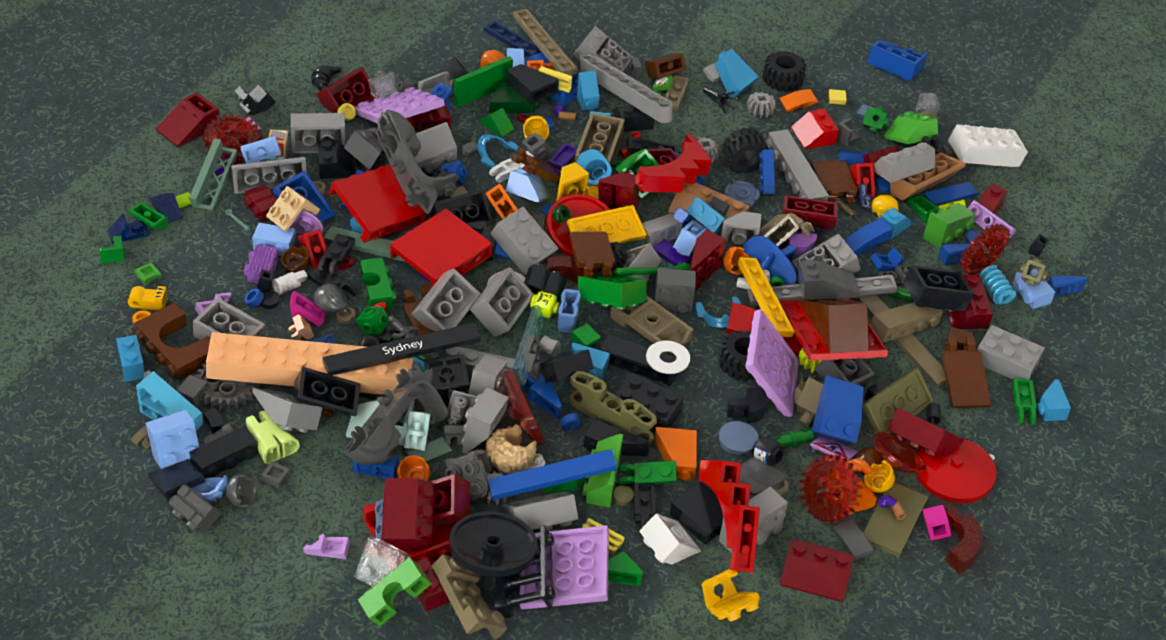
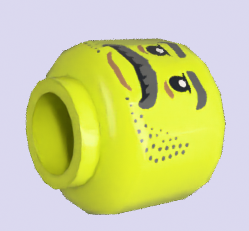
(547, 303)

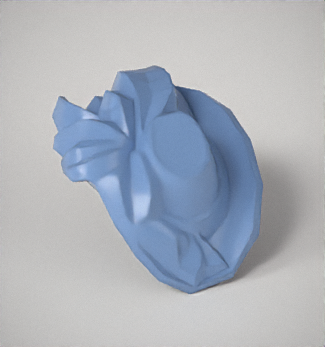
(212, 488)

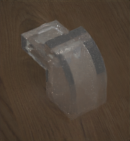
(382, 84)

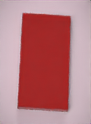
(741, 319)

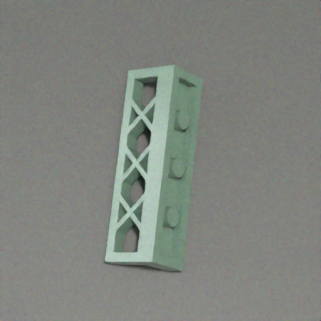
(206, 175)

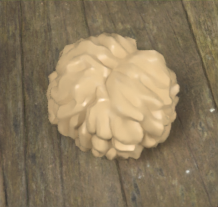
(507, 453)

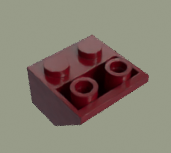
(619, 191)

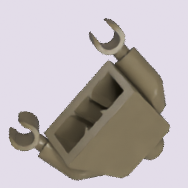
(783, 226)
(807, 399)

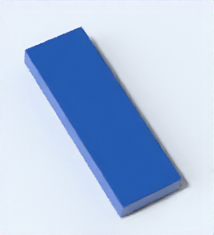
(951, 194)

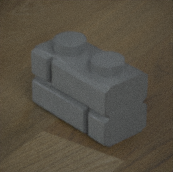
(194, 508)

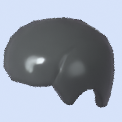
(243, 486)

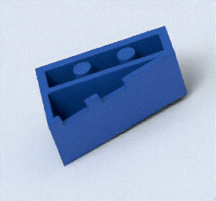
(896, 60)

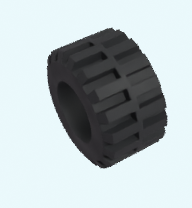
(784, 71)
(743, 150)
(734, 356)

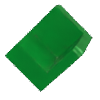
(112, 254)
(585, 336)

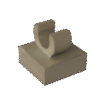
(141, 435)

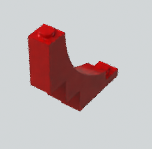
(674, 175)
(739, 518)

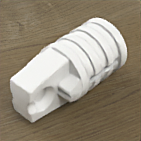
(288, 282)

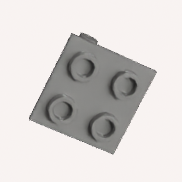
(458, 407)

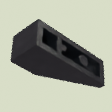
(631, 444)

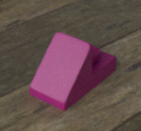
(306, 309)

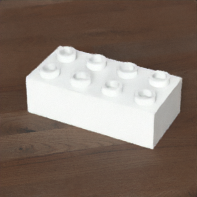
(987, 146)

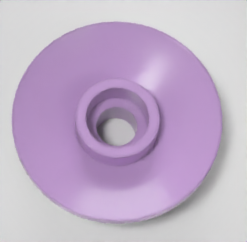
(306, 223)

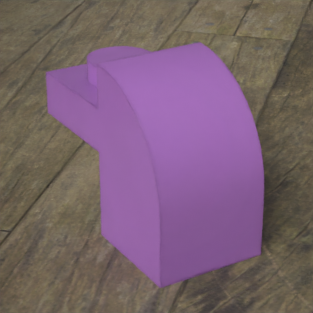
(802, 242)

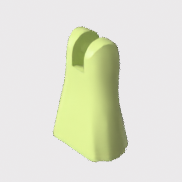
(272, 440)

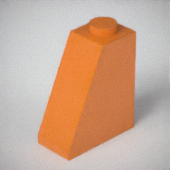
(678, 446)

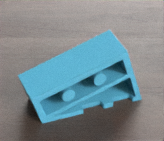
(159, 400)

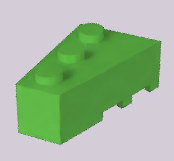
(948, 225)

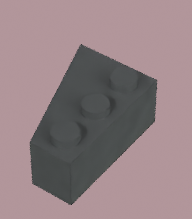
(365, 146)

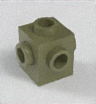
(1031, 265)

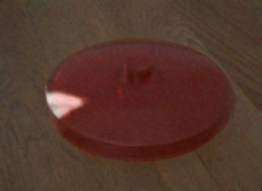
(520, 409)

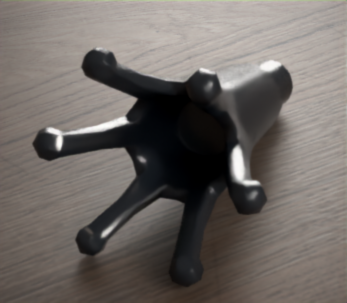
(720, 97)

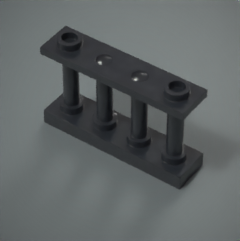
(505, 584)

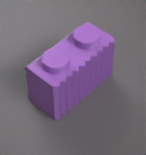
(261, 258)

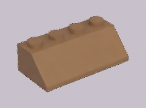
(944, 168)
(692, 191)

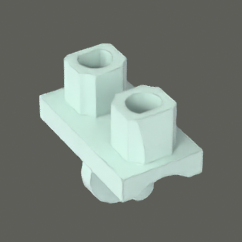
(417, 430)

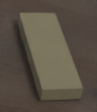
(677, 91)

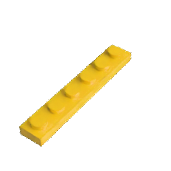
(765, 295)

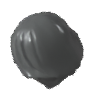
(330, 298)

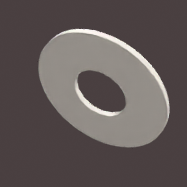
(680, 364)

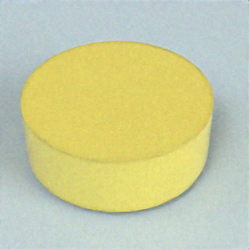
(349, 111)

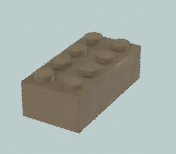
(602, 134)

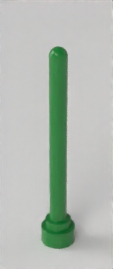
(649, 270)

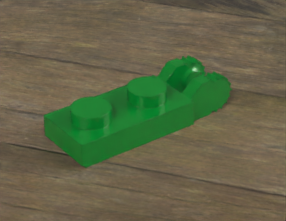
(1024, 399)
(650, 472)

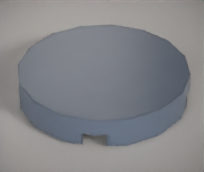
(743, 192)
(737, 437)

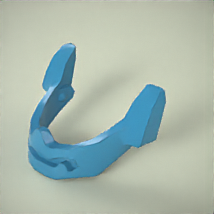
(482, 150)
(712, 321)

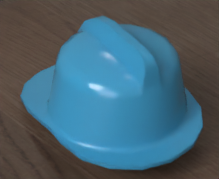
(595, 165)

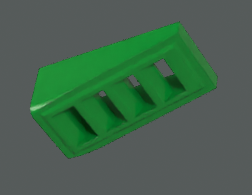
(922, 212)

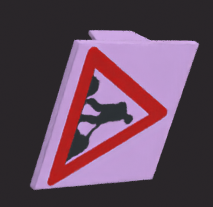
(833, 448)

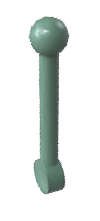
(246, 227)

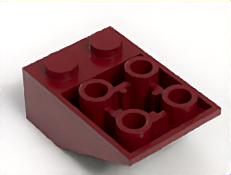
(188, 119)
(707, 256)

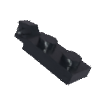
(644, 502)

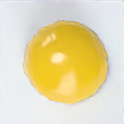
(536, 124)
(883, 203)
(881, 478)

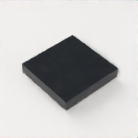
(171, 478)

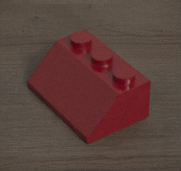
(349, 89)
(817, 212)
(978, 313)
(923, 434)
(408, 513)
(817, 570)

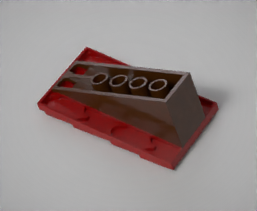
(833, 329)

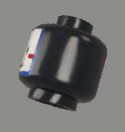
(768, 451)

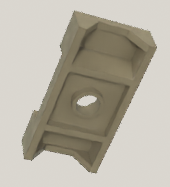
(665, 328)
(466, 597)

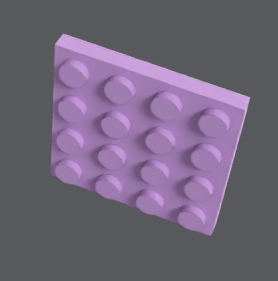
(406, 103)
(772, 363)
(578, 567)

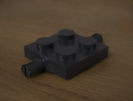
(448, 373)

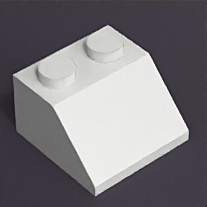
(668, 539)

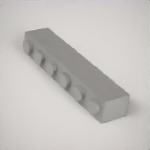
(795, 166)

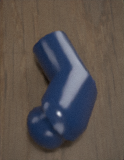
(863, 197)

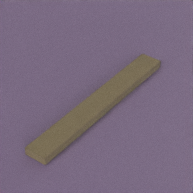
(544, 42)
(909, 344)

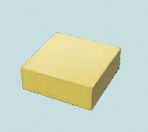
(837, 97)

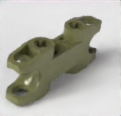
(601, 403)

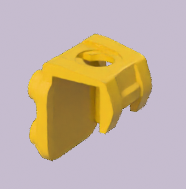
(732, 601)

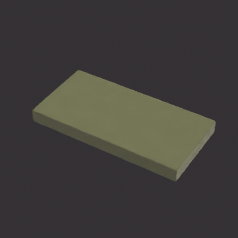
(905, 393)
(883, 527)

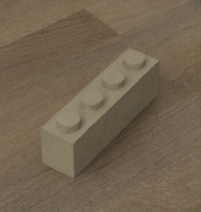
(904, 321)

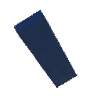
(511, 38)

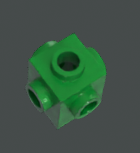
(872, 114)
(373, 320)

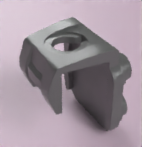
(473, 469)

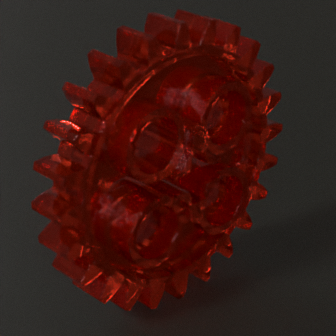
(233, 133)
(993, 240)
(834, 507)

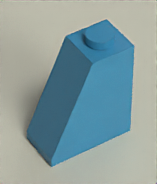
(734, 72)

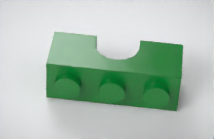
(376, 274)

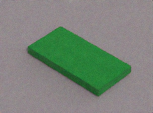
(481, 82)

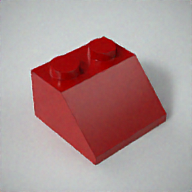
(816, 129)

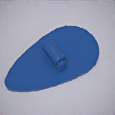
(771, 258)

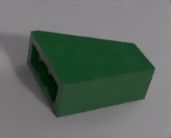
(510, 101)

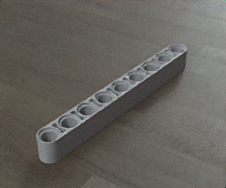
(628, 88)

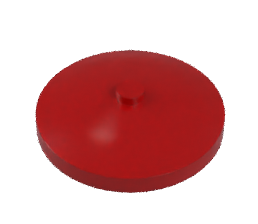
(579, 206)
(960, 476)

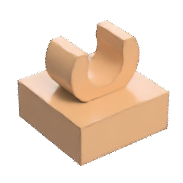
(301, 328)

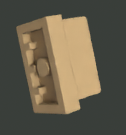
(288, 208)

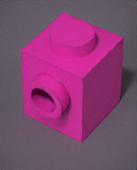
(936, 522)

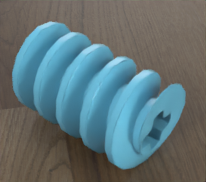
(997, 285)

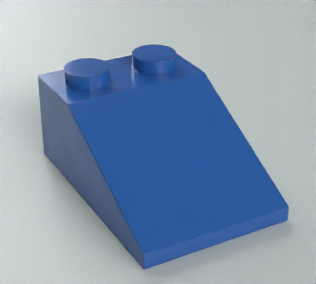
(303, 185)
(839, 411)

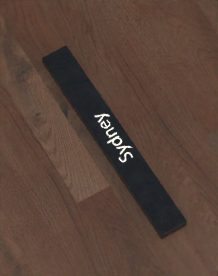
(401, 349)

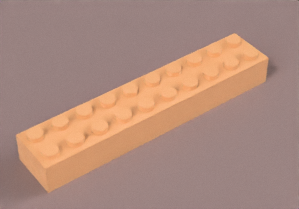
(280, 361)

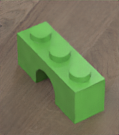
(379, 599)

